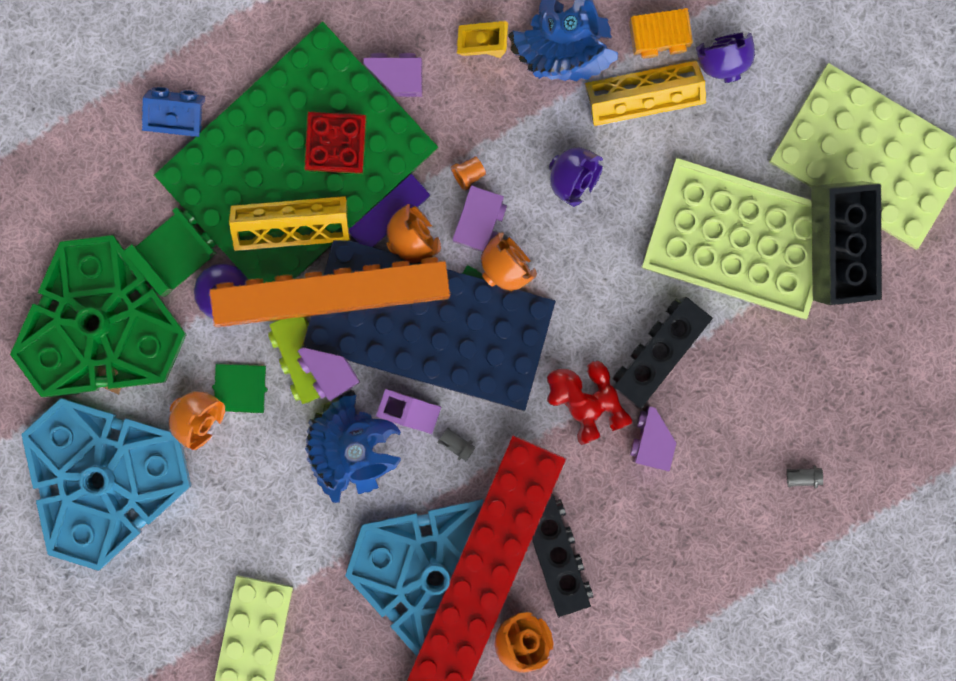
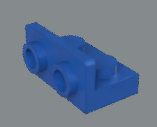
(172, 112)

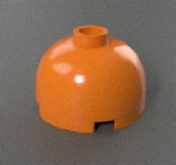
(410, 235)
(505, 264)
(193, 417)
(523, 642)

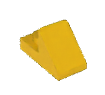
(483, 39)

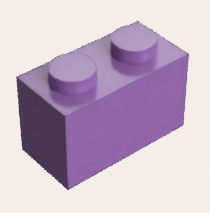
(479, 218)

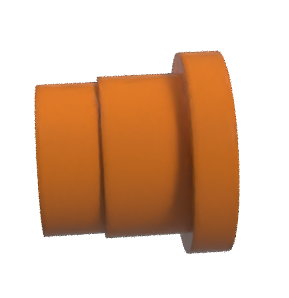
(468, 172)

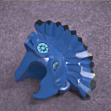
(565, 42)
(342, 447)

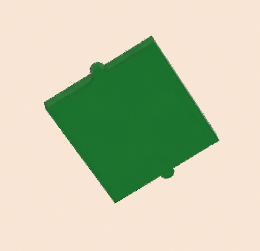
(240, 387)

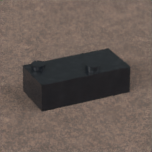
(846, 242)

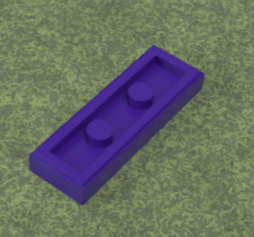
(373, 225)

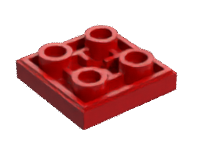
(335, 142)

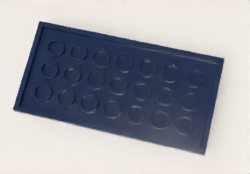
(471, 344)

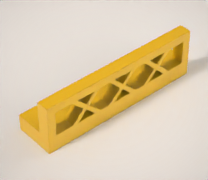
(648, 96)
(289, 217)

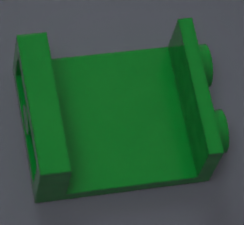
(172, 252)

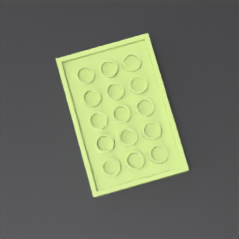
(861, 135)
(734, 239)

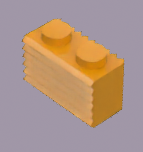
(660, 33)

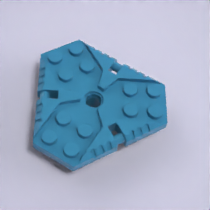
(139, 472)
(395, 559)

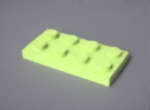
(254, 630)

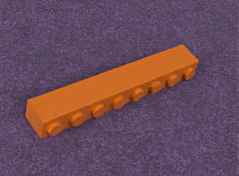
(329, 293)

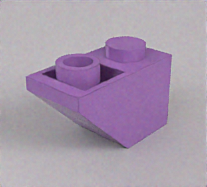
(398, 75)
(331, 372)
(408, 411)
(655, 441)

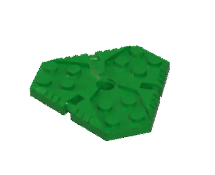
(133, 337)

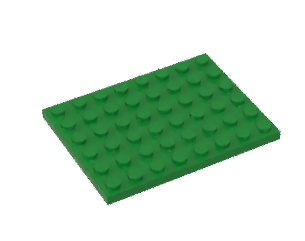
(259, 152)

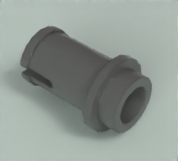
(456, 444)
(805, 477)

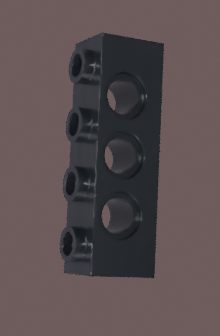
(694, 320)
(564, 600)

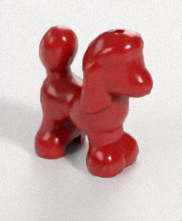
(585, 407)

